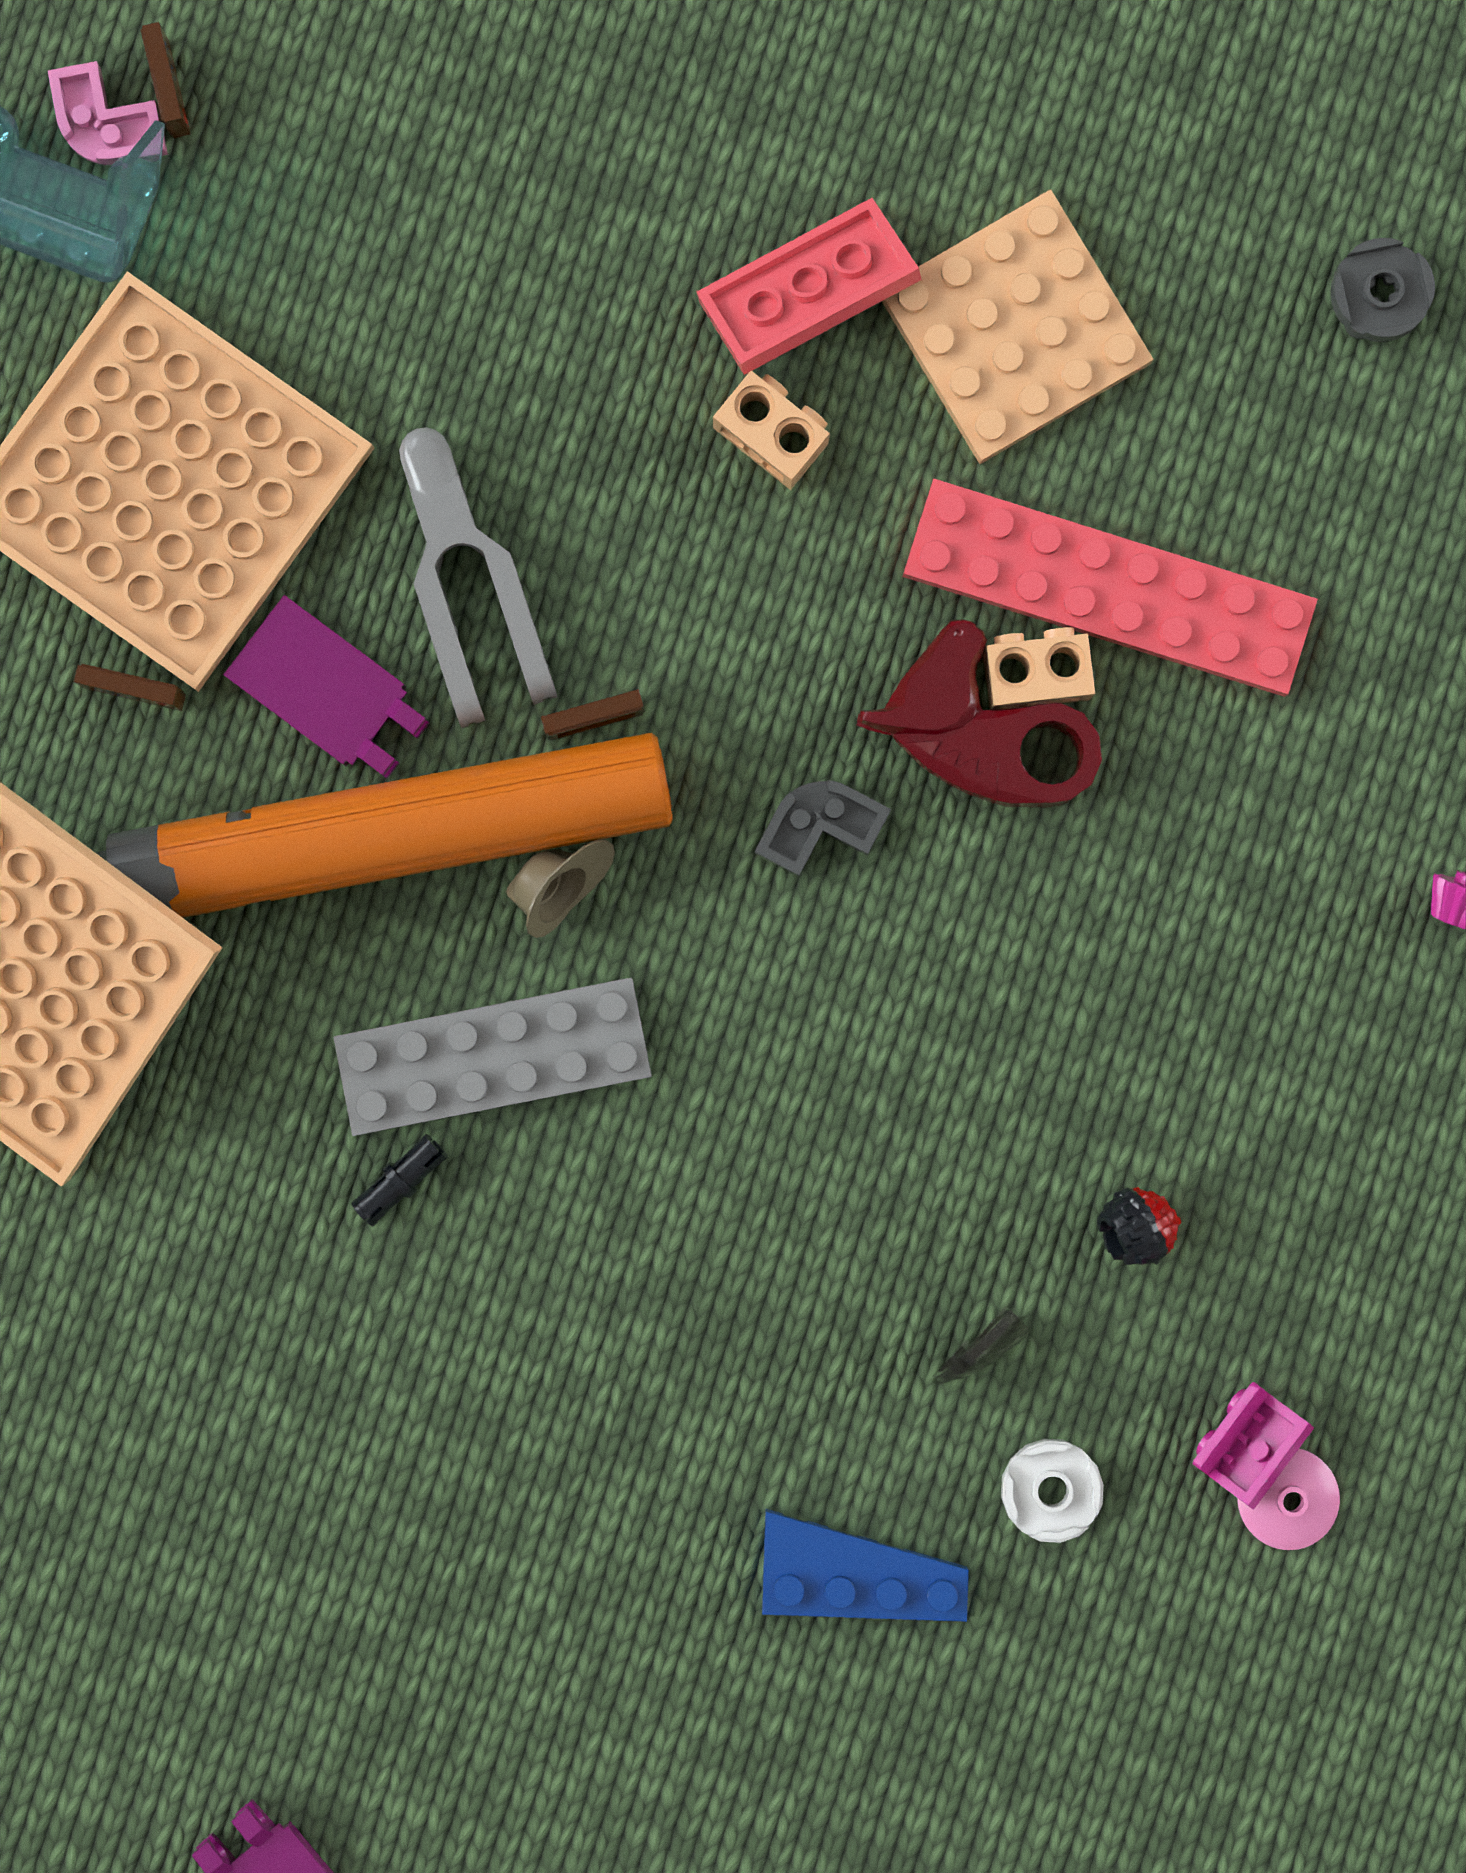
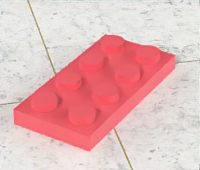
(808, 285)

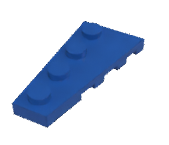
(851, 1576)

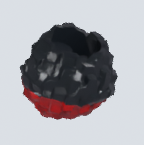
(1138, 1226)

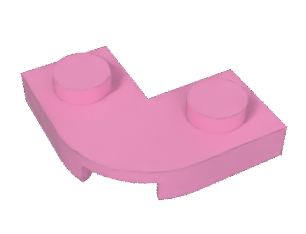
(86, 121)

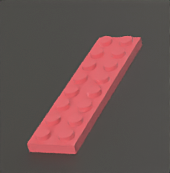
(1110, 587)

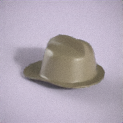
(557, 882)

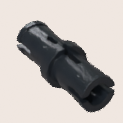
(399, 1180)

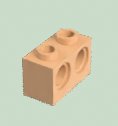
(761, 438)
(1040, 683)

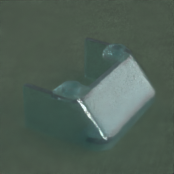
(74, 215)

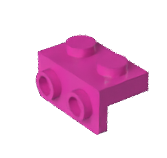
(1251, 1444)

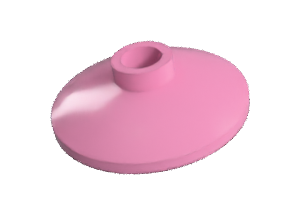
(1313, 1516)

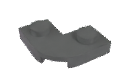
(818, 809)

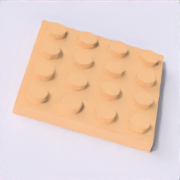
(1017, 327)

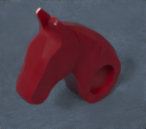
(973, 749)

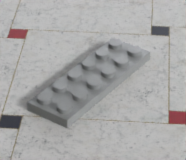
(492, 1056)

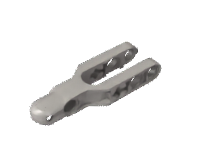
(449, 524)

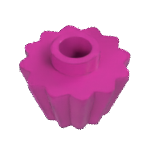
(1449, 899)

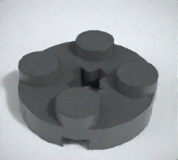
(1397, 266)

